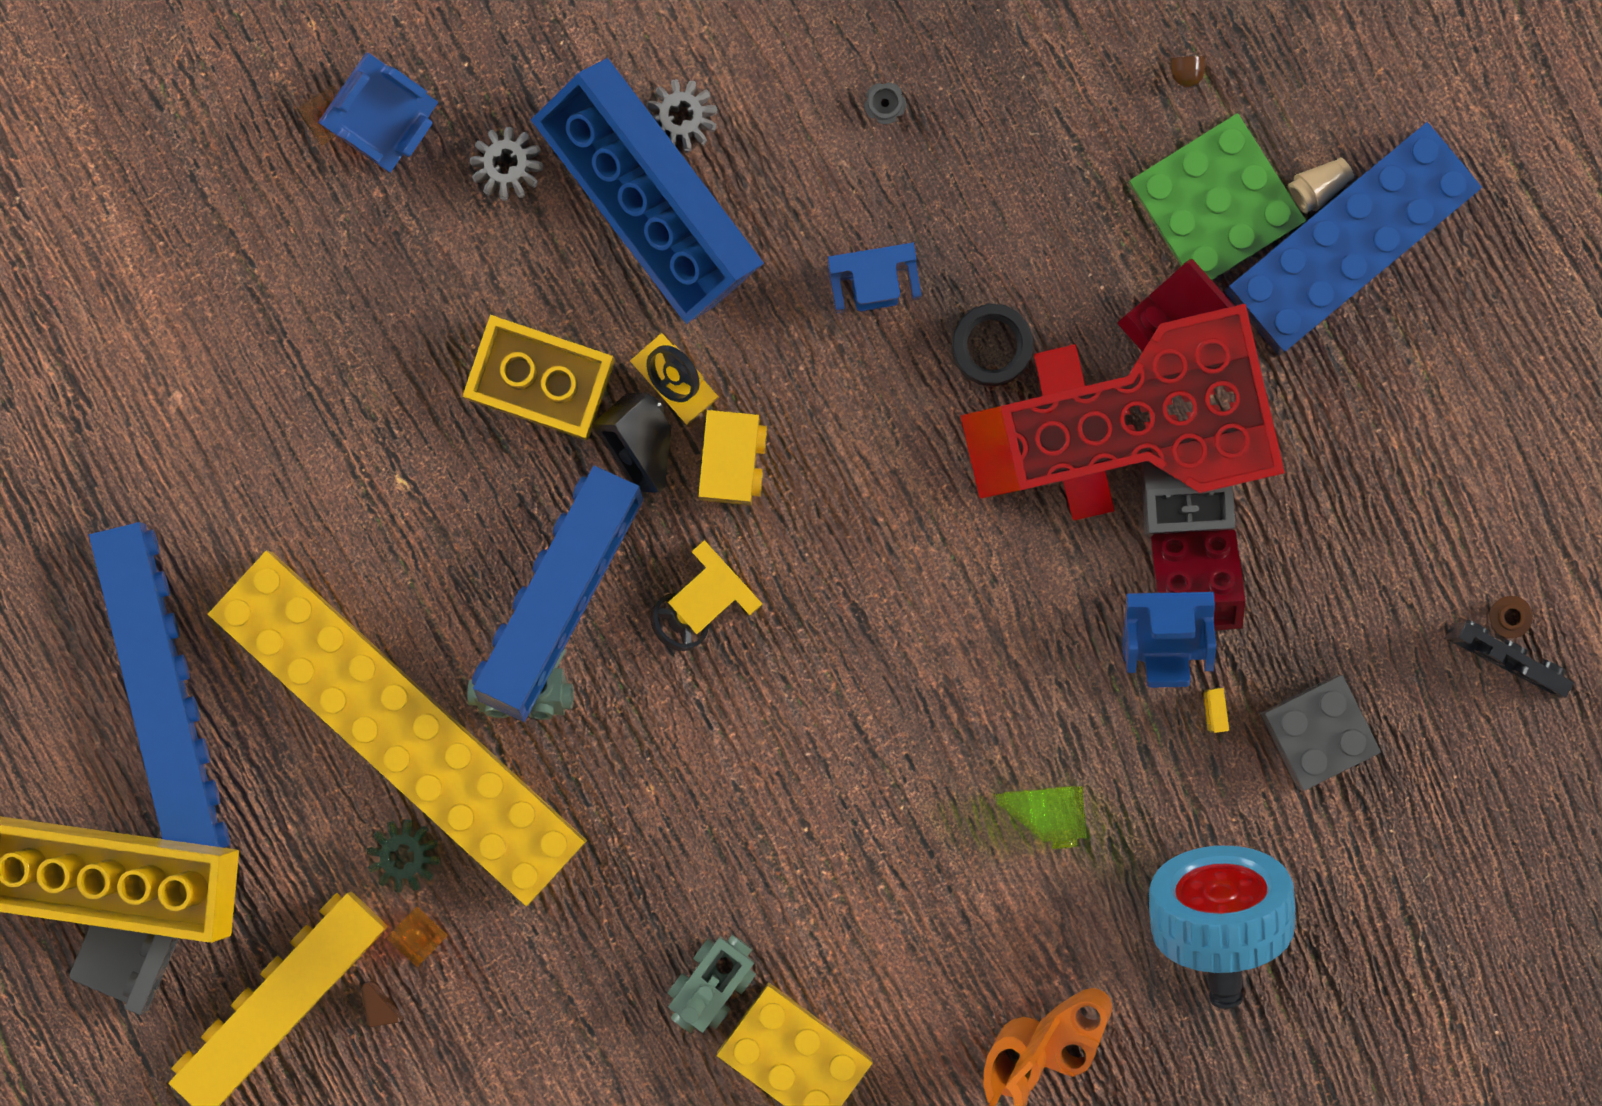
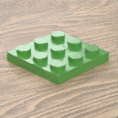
(1217, 199)

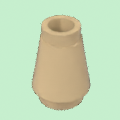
(1318, 185)

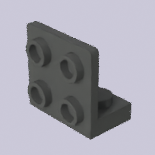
(123, 964)

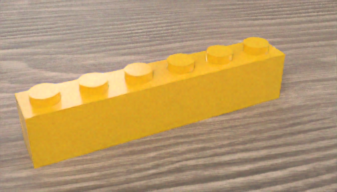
(278, 1003)

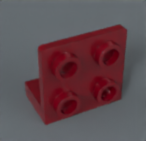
(1180, 296)
(1202, 564)

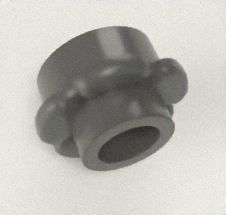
(886, 91)

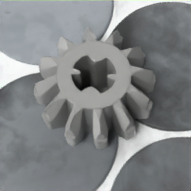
(674, 103)
(496, 153)

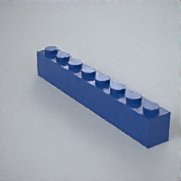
(156, 685)

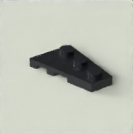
(1509, 657)

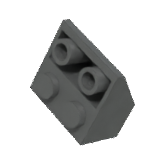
(1177, 508)

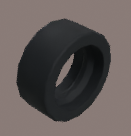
(1015, 322)

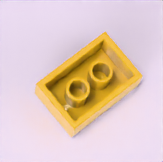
(539, 377)
(793, 1053)

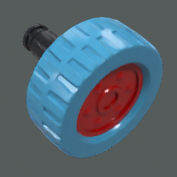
(1222, 914)

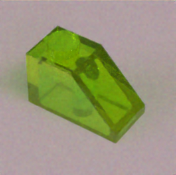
(1049, 813)

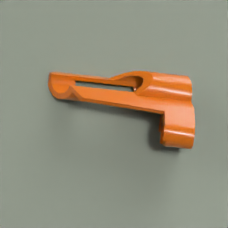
(1045, 1045)

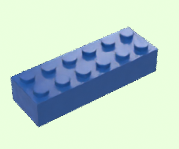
(646, 190)
(1353, 238)

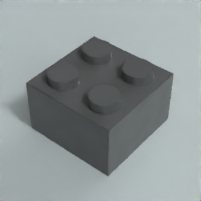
(1320, 732)

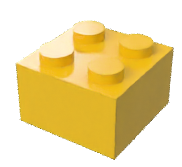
(730, 458)

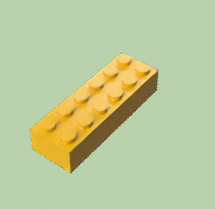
(117, 880)

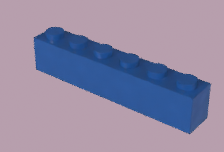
(557, 593)

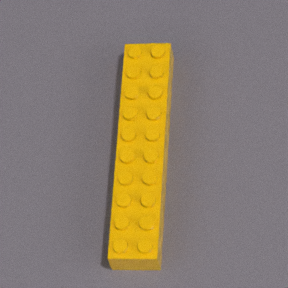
(397, 727)

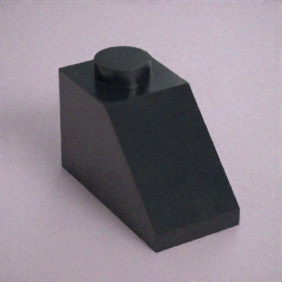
(638, 439)

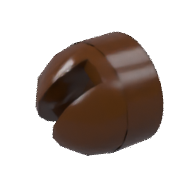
(1188, 70)

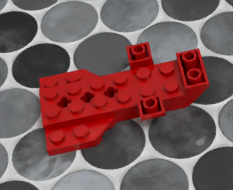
(1082, 429)

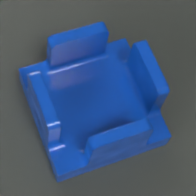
(380, 112)
(874, 276)
(1167, 633)

